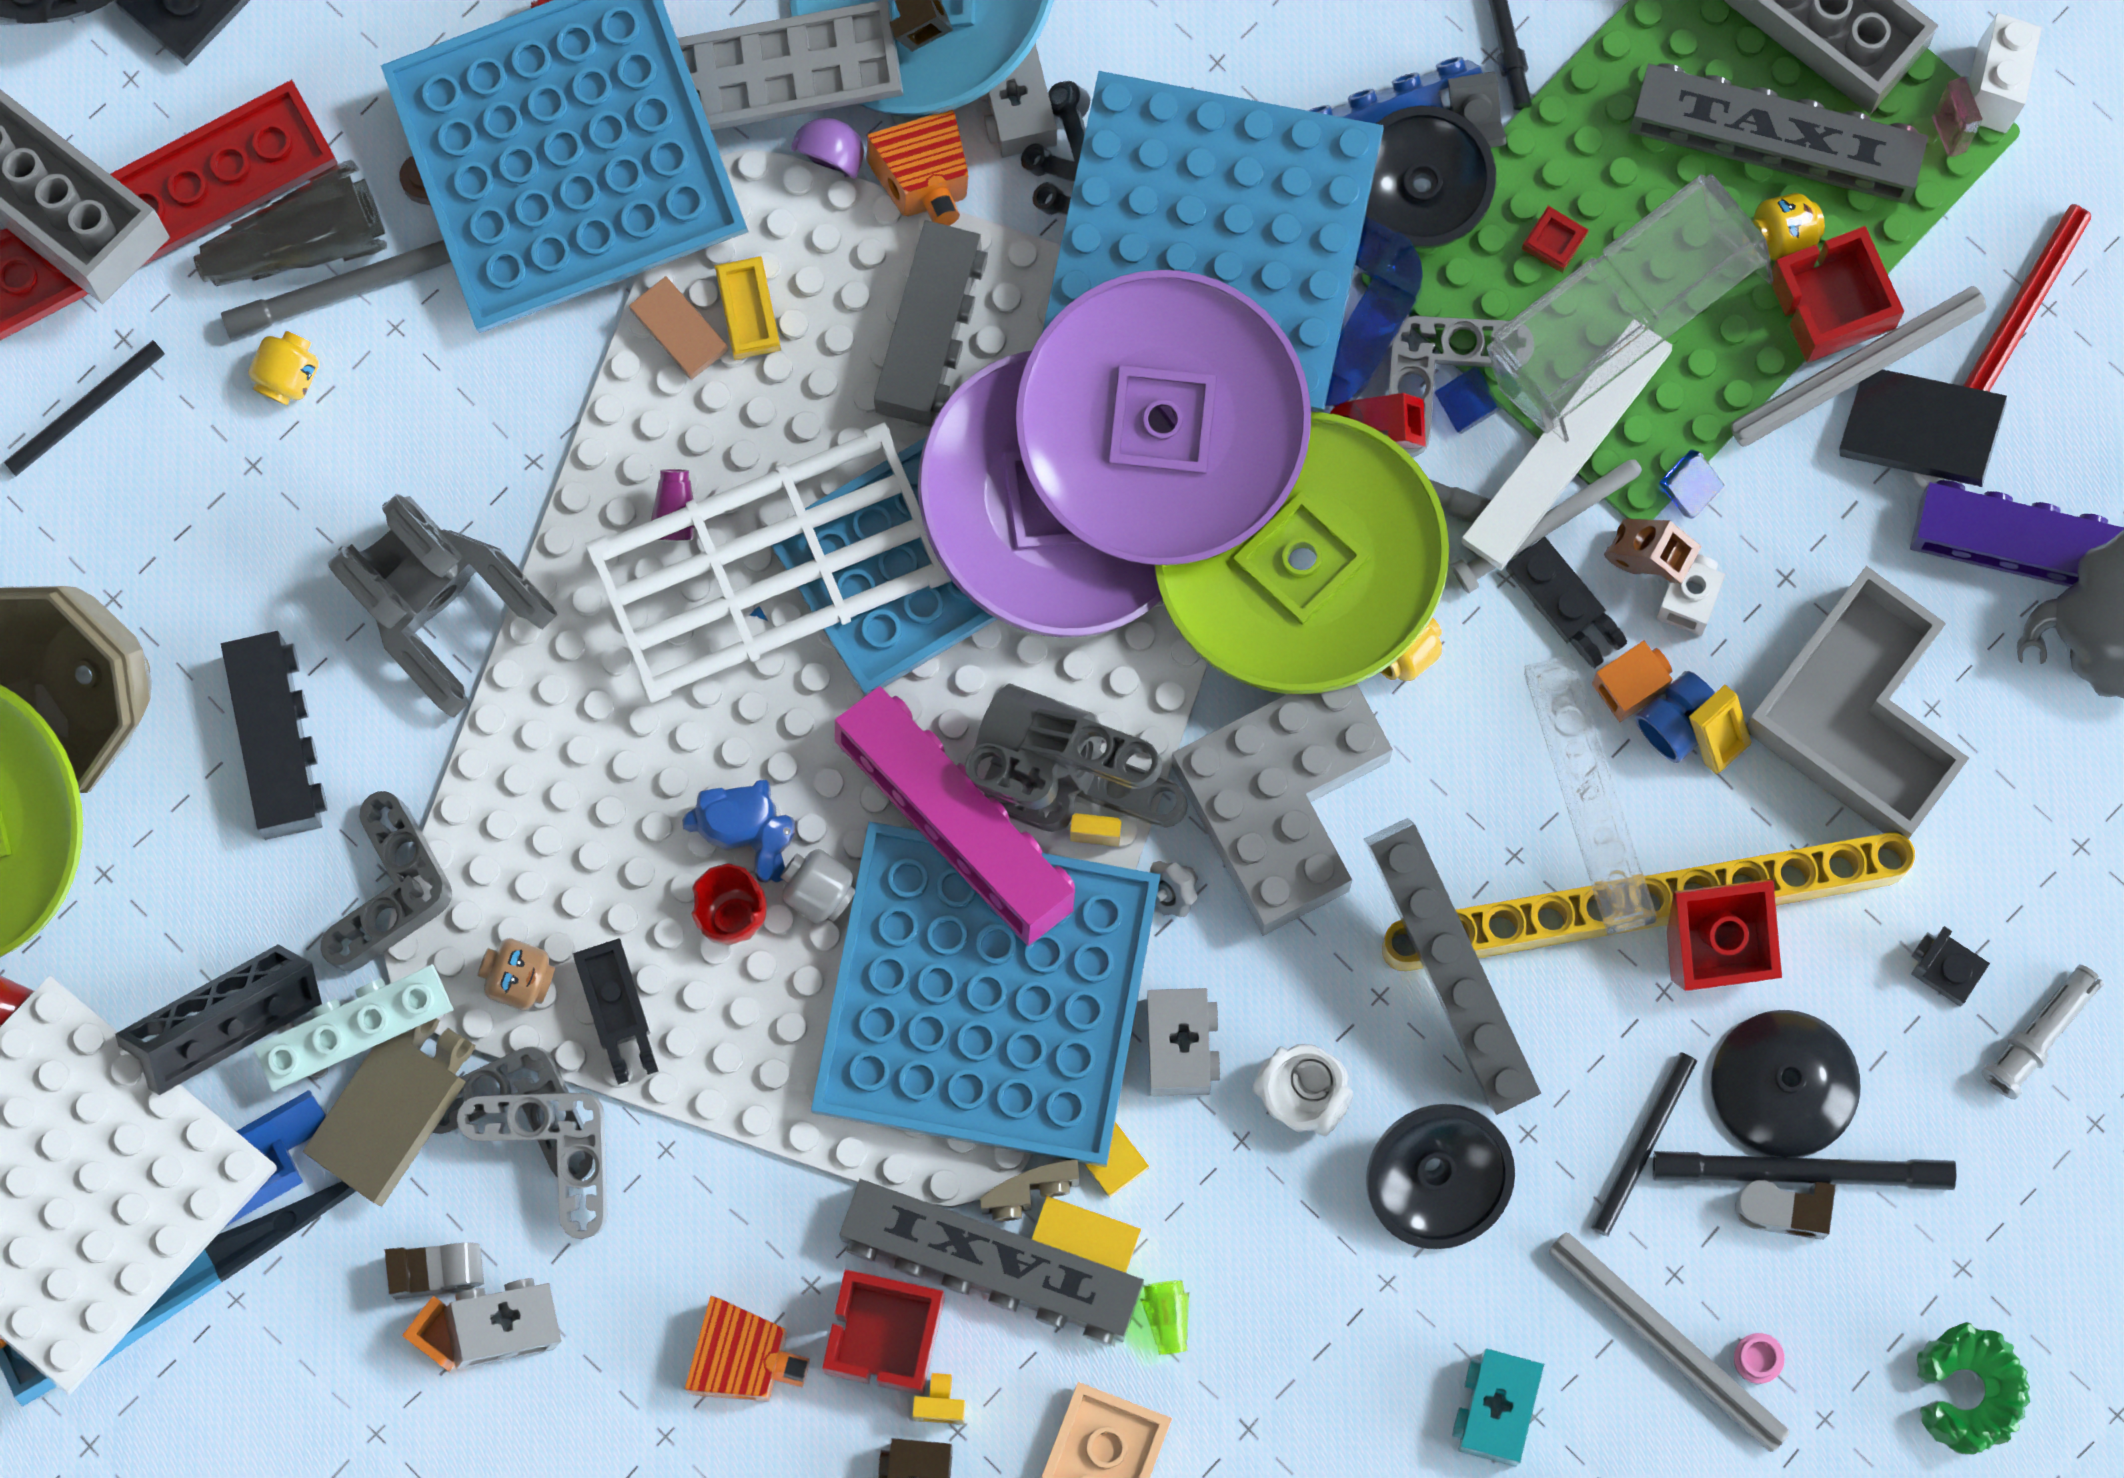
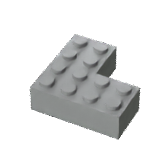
(1837, 716)
(1257, 790)

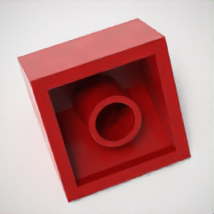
(1724, 935)

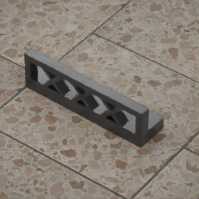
(224, 1020)

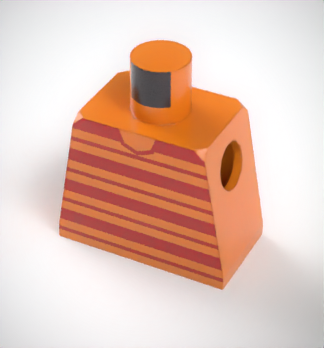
(921, 166)
(741, 1356)

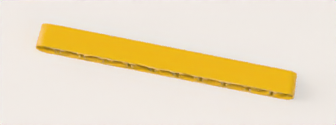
(1579, 925)

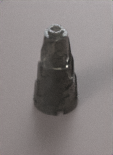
(301, 230)

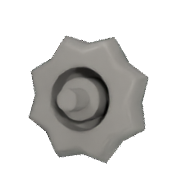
(1175, 889)

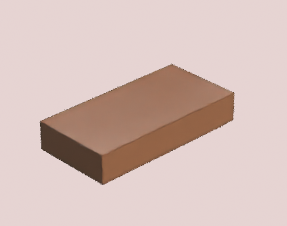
(678, 328)

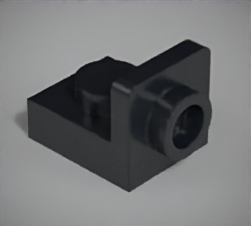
(1948, 966)

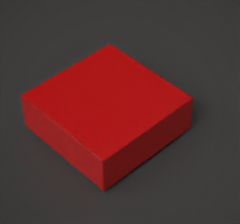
(1555, 239)

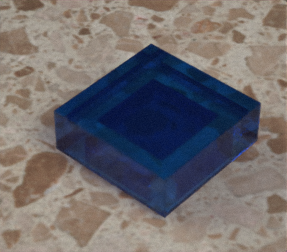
(1467, 400)
(1692, 484)

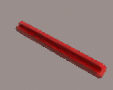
(2029, 298)

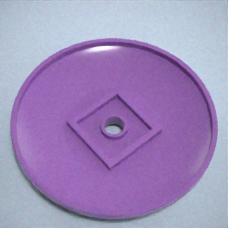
(1177, 346)
(999, 534)

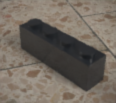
(272, 734)

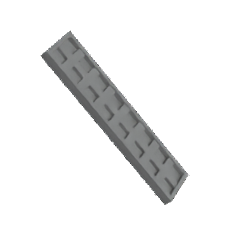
(795, 64)

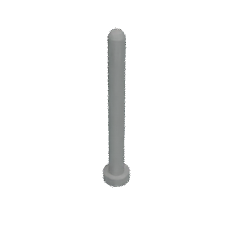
(1469, 573)

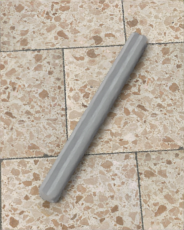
(1858, 366)
(1669, 1342)

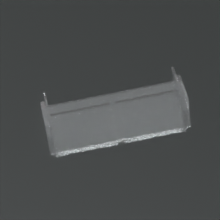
(1626, 302)

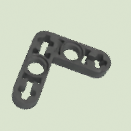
(402, 895)
(549, 1082)

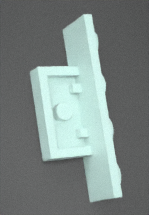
(353, 1027)

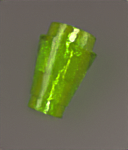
(1168, 1315)

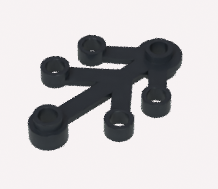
(1069, 104)

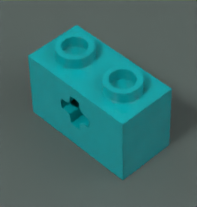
(1518, 1384)

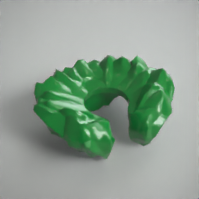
(2004, 1383)

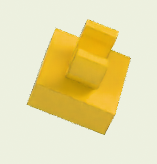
(939, 1406)

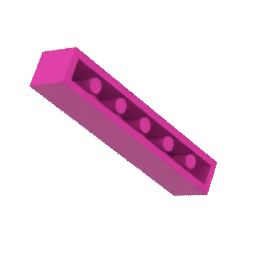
(955, 815)

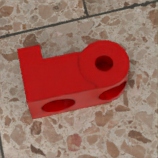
(1394, 415)

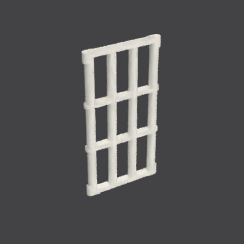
(733, 602)

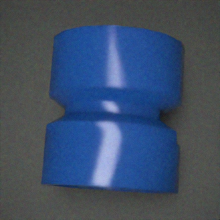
(1667, 720)

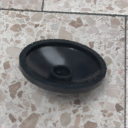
(1447, 153)
(1766, 1111)
(1457, 1197)

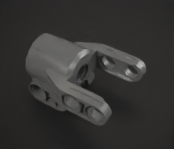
(415, 577)
(1059, 755)

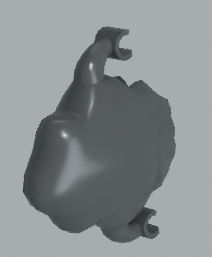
(2088, 619)

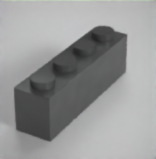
(929, 322)

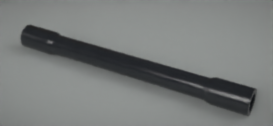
(1911, 1173)

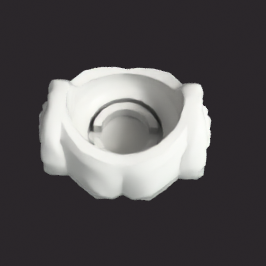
(1304, 1088)

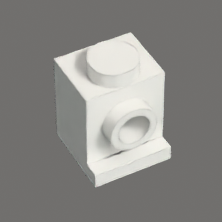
(1688, 609)

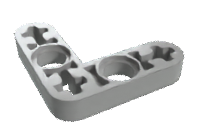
(1424, 360)
(569, 1141)

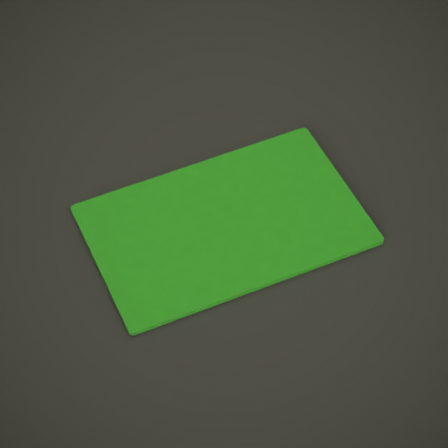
(1583, 162)

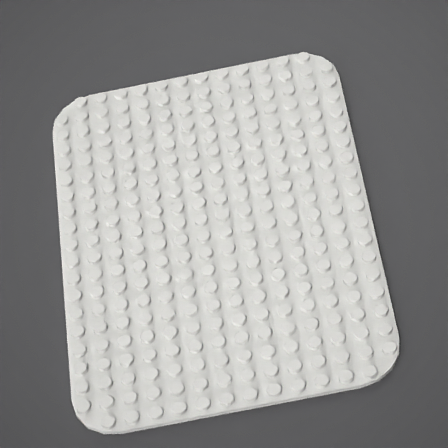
(577, 785)

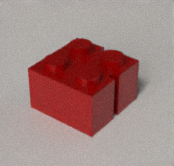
(1841, 299)
(886, 1332)

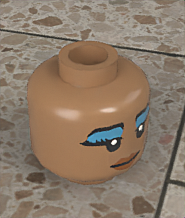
(516, 974)

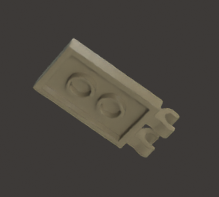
(390, 1110)

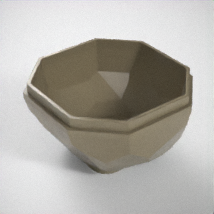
(45, 658)

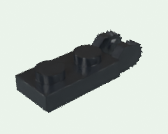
(1564, 599)
(614, 1004)

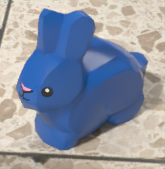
(744, 819)

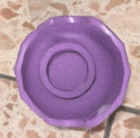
(830, 145)

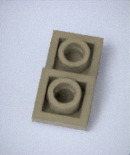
(1013, 1195)

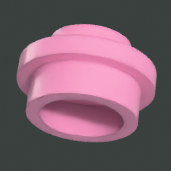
(1759, 1358)

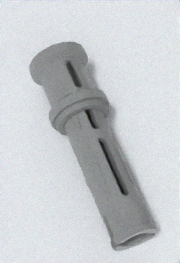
(2029, 1048)

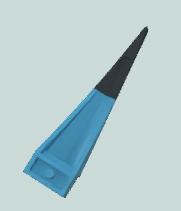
(215, 1264)

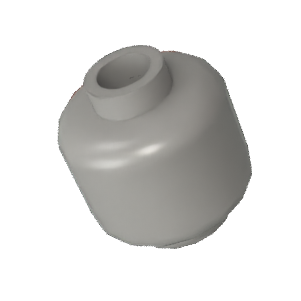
(817, 886)

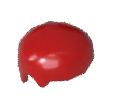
(728, 904)

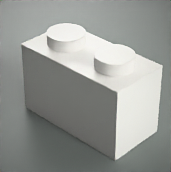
(2004, 70)

